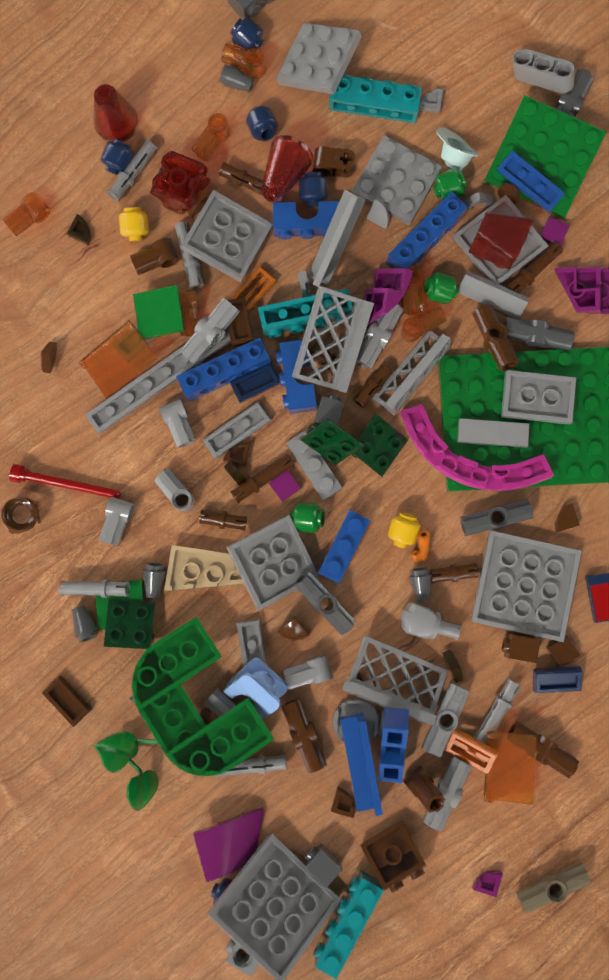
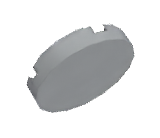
(356, 706)

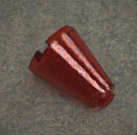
(113, 114)
(284, 167)

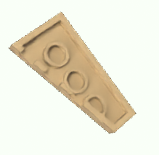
(199, 569)

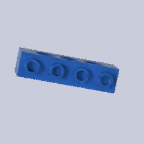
(427, 233)
(223, 369)

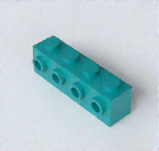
(376, 99)
(294, 314)
(348, 924)

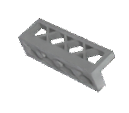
(416, 375)

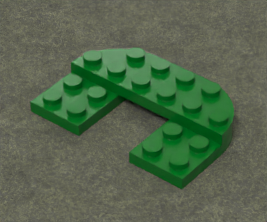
(173, 717)

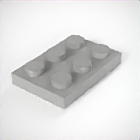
(538, 397)

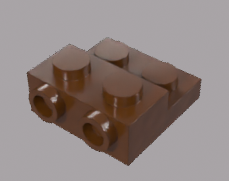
(394, 857)

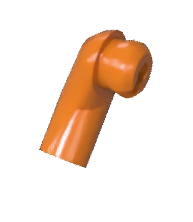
(423, 546)

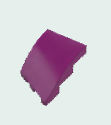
(586, 288)
(387, 290)
(228, 844)

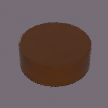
(510, 191)

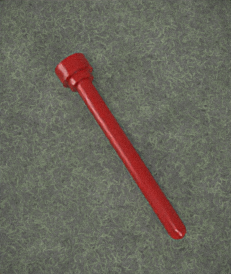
(20, 474)

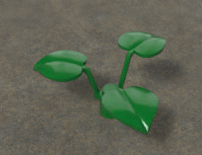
(119, 750)

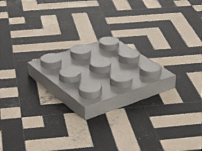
(318, 58)
(397, 178)
(226, 236)
(531, 248)
(271, 561)

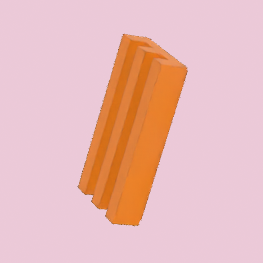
(272, 281)
(473, 747)

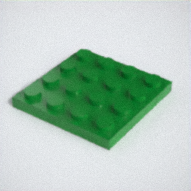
(553, 145)

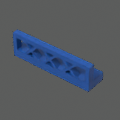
(361, 763)

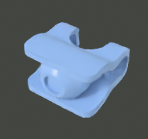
(260, 685)

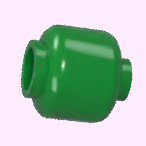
(449, 182)
(441, 288)
(308, 517)

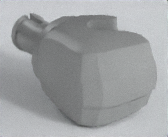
(425, 623)

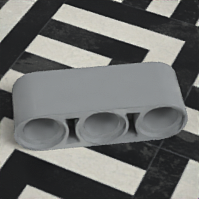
(544, 71)

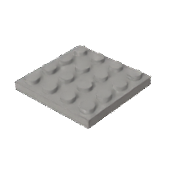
(526, 586)
(274, 908)

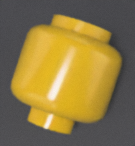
(133, 223)
(404, 530)

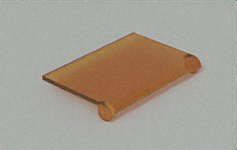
(118, 359)
(513, 769)

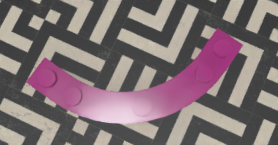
(467, 471)

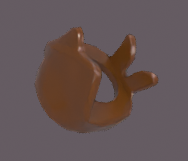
(7, 515)

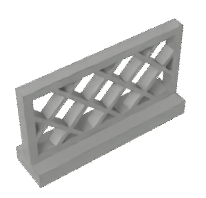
(336, 238)
(351, 340)
(384, 697)

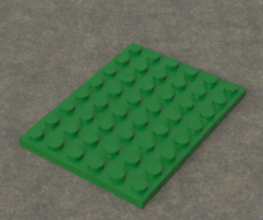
(575, 452)

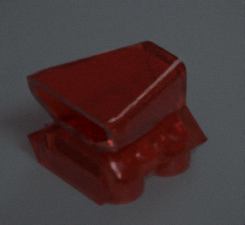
(179, 182)
(500, 239)

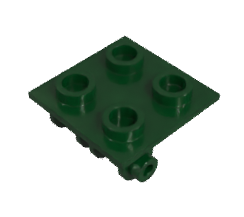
(331, 441)
(380, 446)
(129, 624)

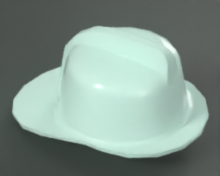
(455, 150)

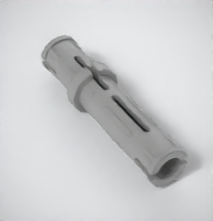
(127, 177)
(191, 264)
(95, 588)
(498, 710)
(259, 764)

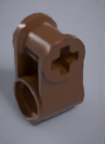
(331, 162)

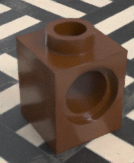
(521, 648)

